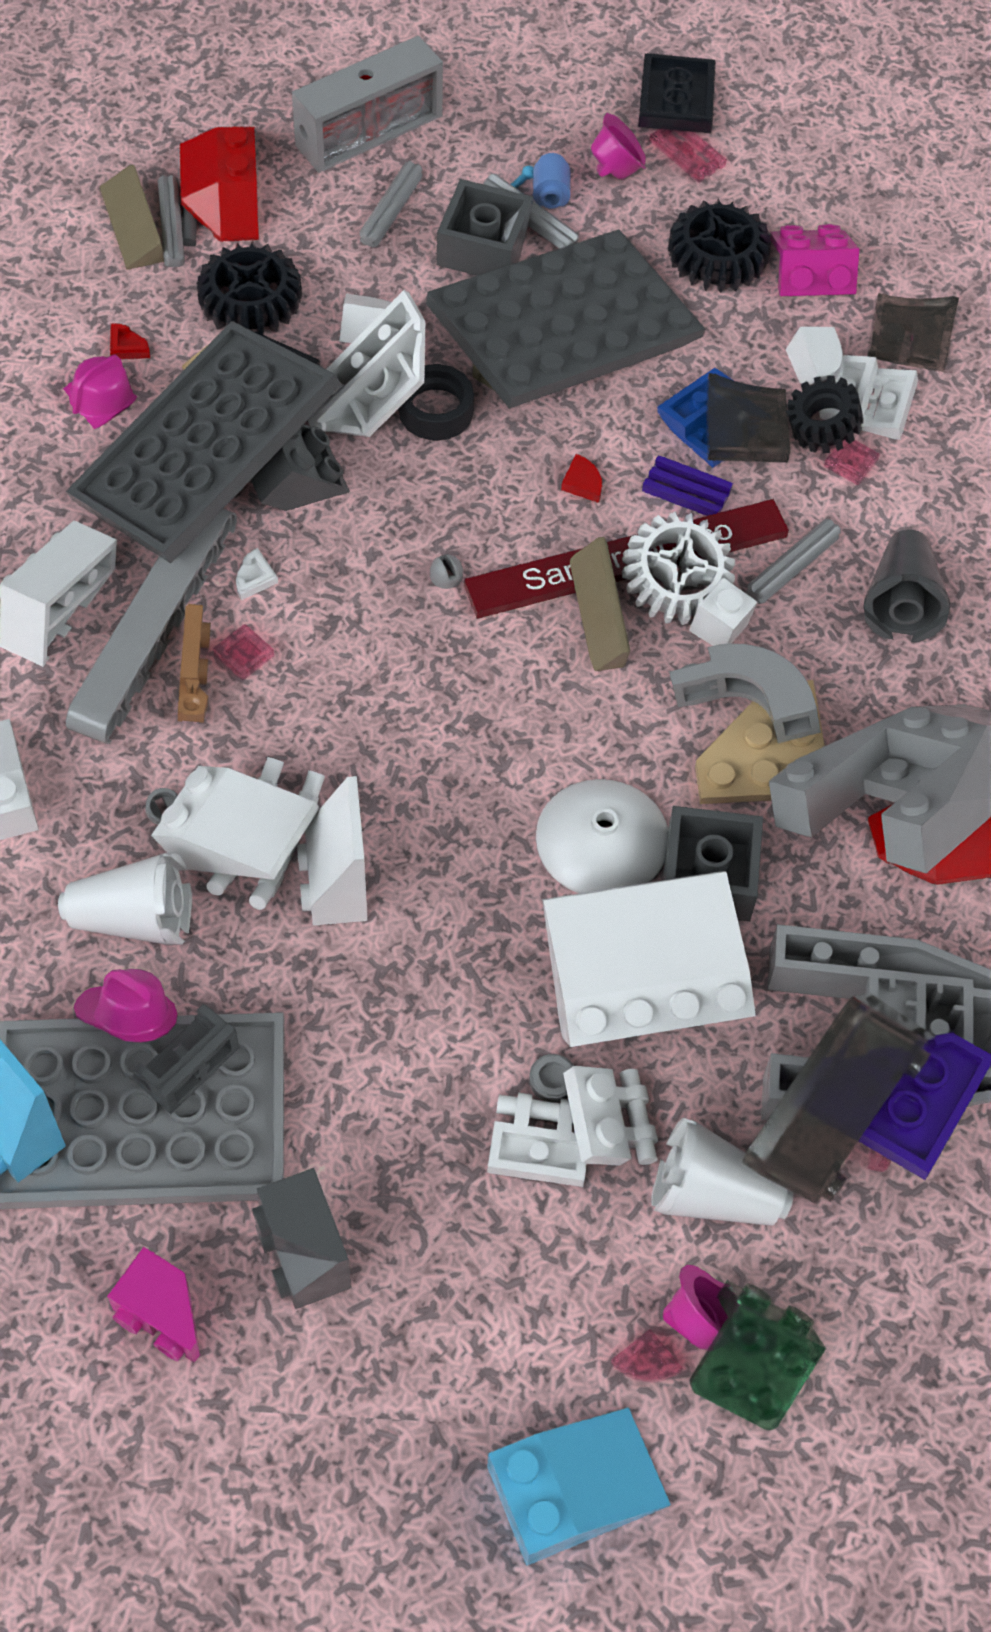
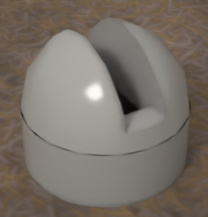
(440, 574)
(152, 810)

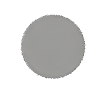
(548, 1079)

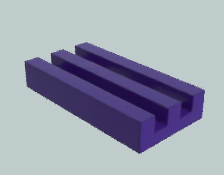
(689, 481)

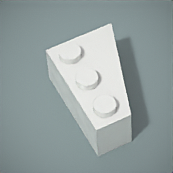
(50, 588)

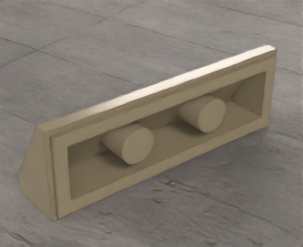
(132, 219)
(600, 606)

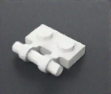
(599, 1119)
(535, 1151)

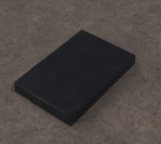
(677, 93)

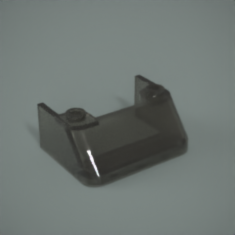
(837, 1097)

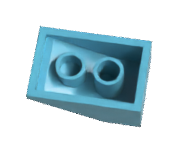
(26, 1120)
(575, 1483)

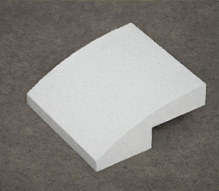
(894, 399)

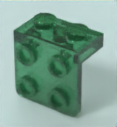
(757, 1357)

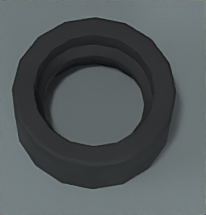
(443, 425)

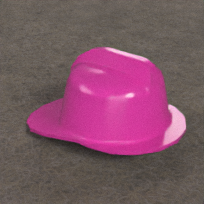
(617, 149)
(100, 389)
(128, 1006)
(695, 1307)

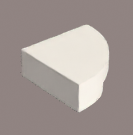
(254, 575)

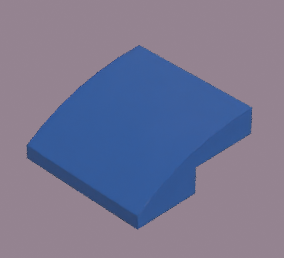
(687, 415)

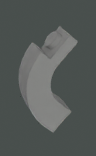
(753, 675)

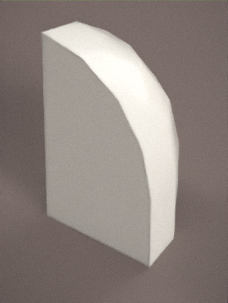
(359, 314)
(815, 353)

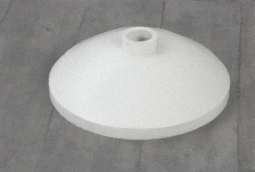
(597, 857)

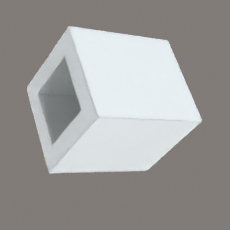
(723, 614)

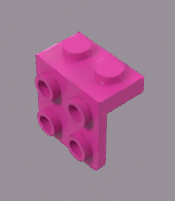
(816, 261)

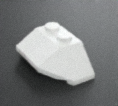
(376, 371)

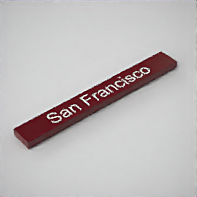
(553, 578)

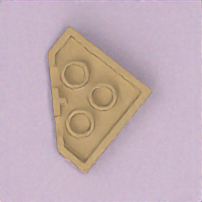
(749, 756)

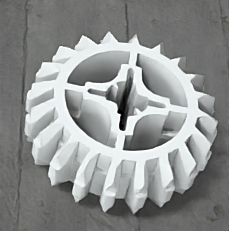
(645, 564)

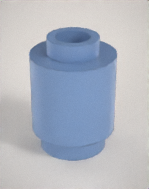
(551, 181)

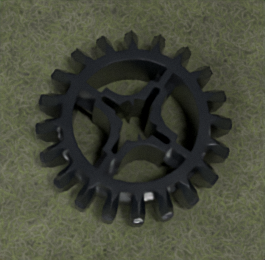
(710, 242)
(250, 299)

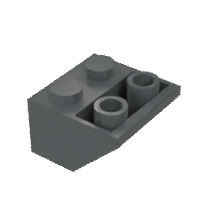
(301, 472)

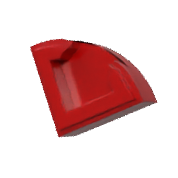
(127, 343)
(583, 479)

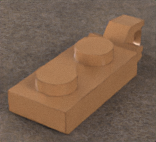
(194, 670)

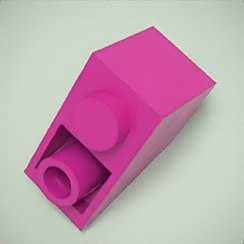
(156, 1298)

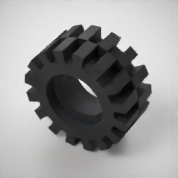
(820, 397)

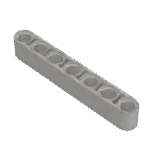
(144, 632)

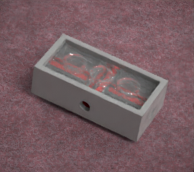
(368, 103)

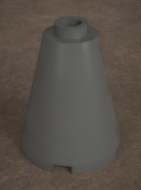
(907, 590)

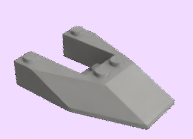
(921, 759)
(907, 974)

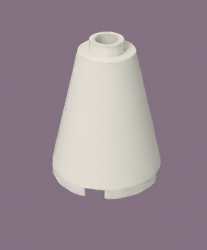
(132, 901)
(710, 1182)

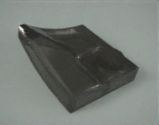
(912, 330)
(746, 422)

